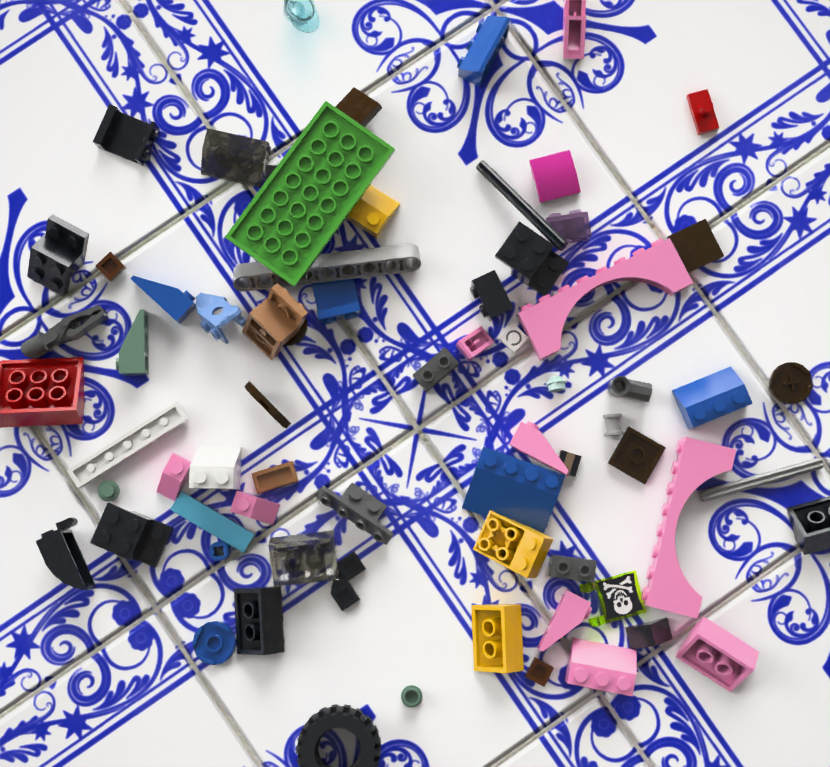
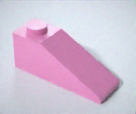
(533, 444)
(567, 616)

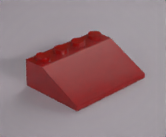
(41, 392)

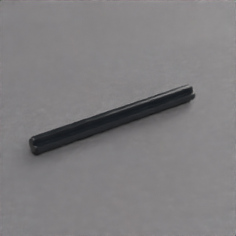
(521, 205)

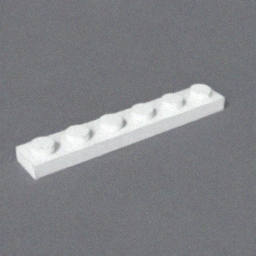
(127, 445)

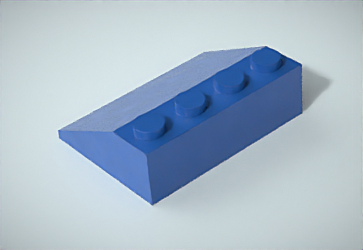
(513, 489)

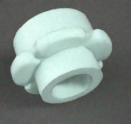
(556, 384)

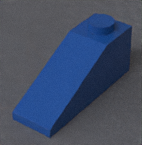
(169, 298)

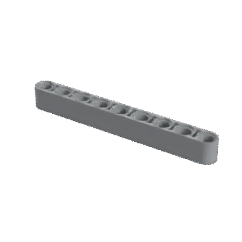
(334, 267)

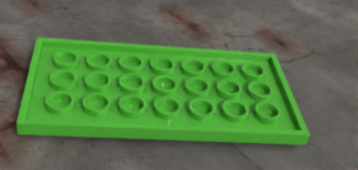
(310, 194)

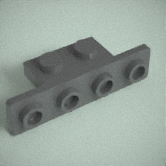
(358, 508)

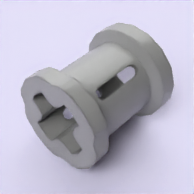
(613, 425)

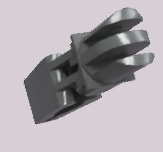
(63, 332)

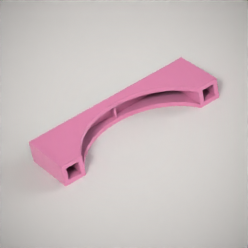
(655, 266)
(667, 585)

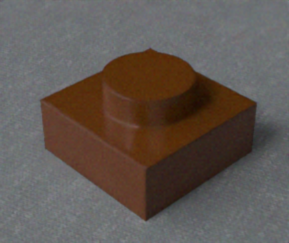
(110, 266)
(539, 671)

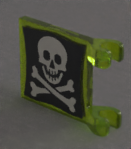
(617, 596)

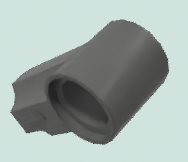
(631, 389)

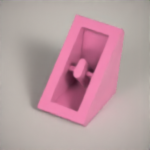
(474, 343)

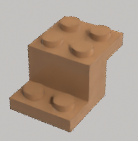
(274, 321)

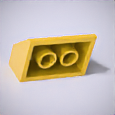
(373, 211)
(497, 638)

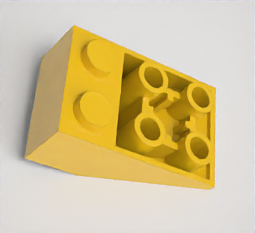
(513, 544)

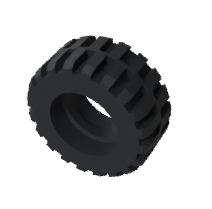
(344, 718)

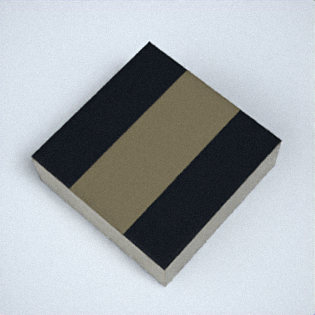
(571, 461)

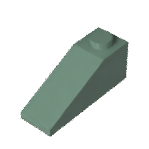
(135, 349)

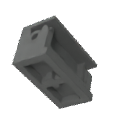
(435, 370)
(572, 568)

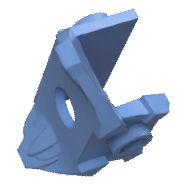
(207, 305)

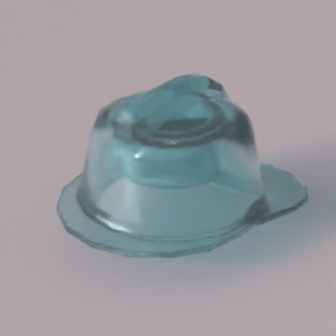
(302, 14)

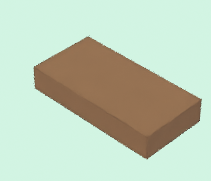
(275, 477)

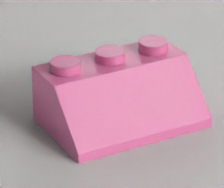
(717, 654)
(601, 666)

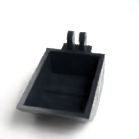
(64, 556)

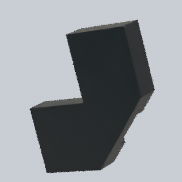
(341, 588)

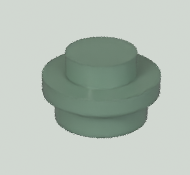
(108, 490)
(411, 696)

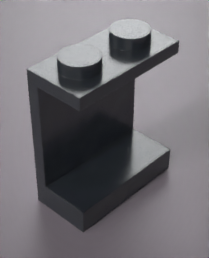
(126, 136)

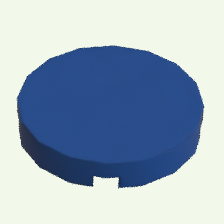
(214, 642)

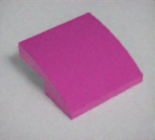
(554, 176)

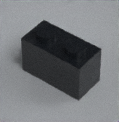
(490, 295)

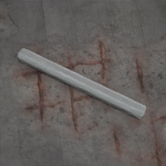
(761, 479)

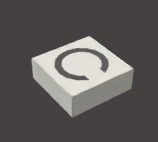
(513, 338)

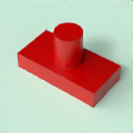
(702, 112)

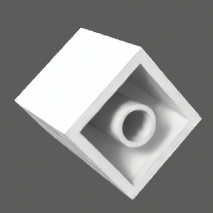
(216, 468)

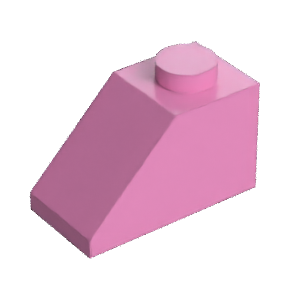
(174, 476)
(254, 507)

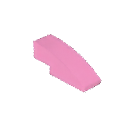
(574, 29)

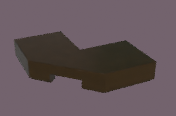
(267, 405)

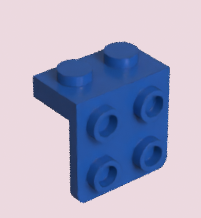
(336, 300)

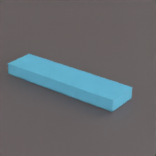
(212, 521)

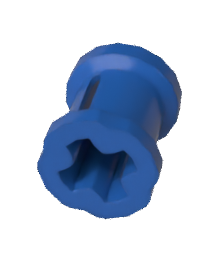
(213, 551)

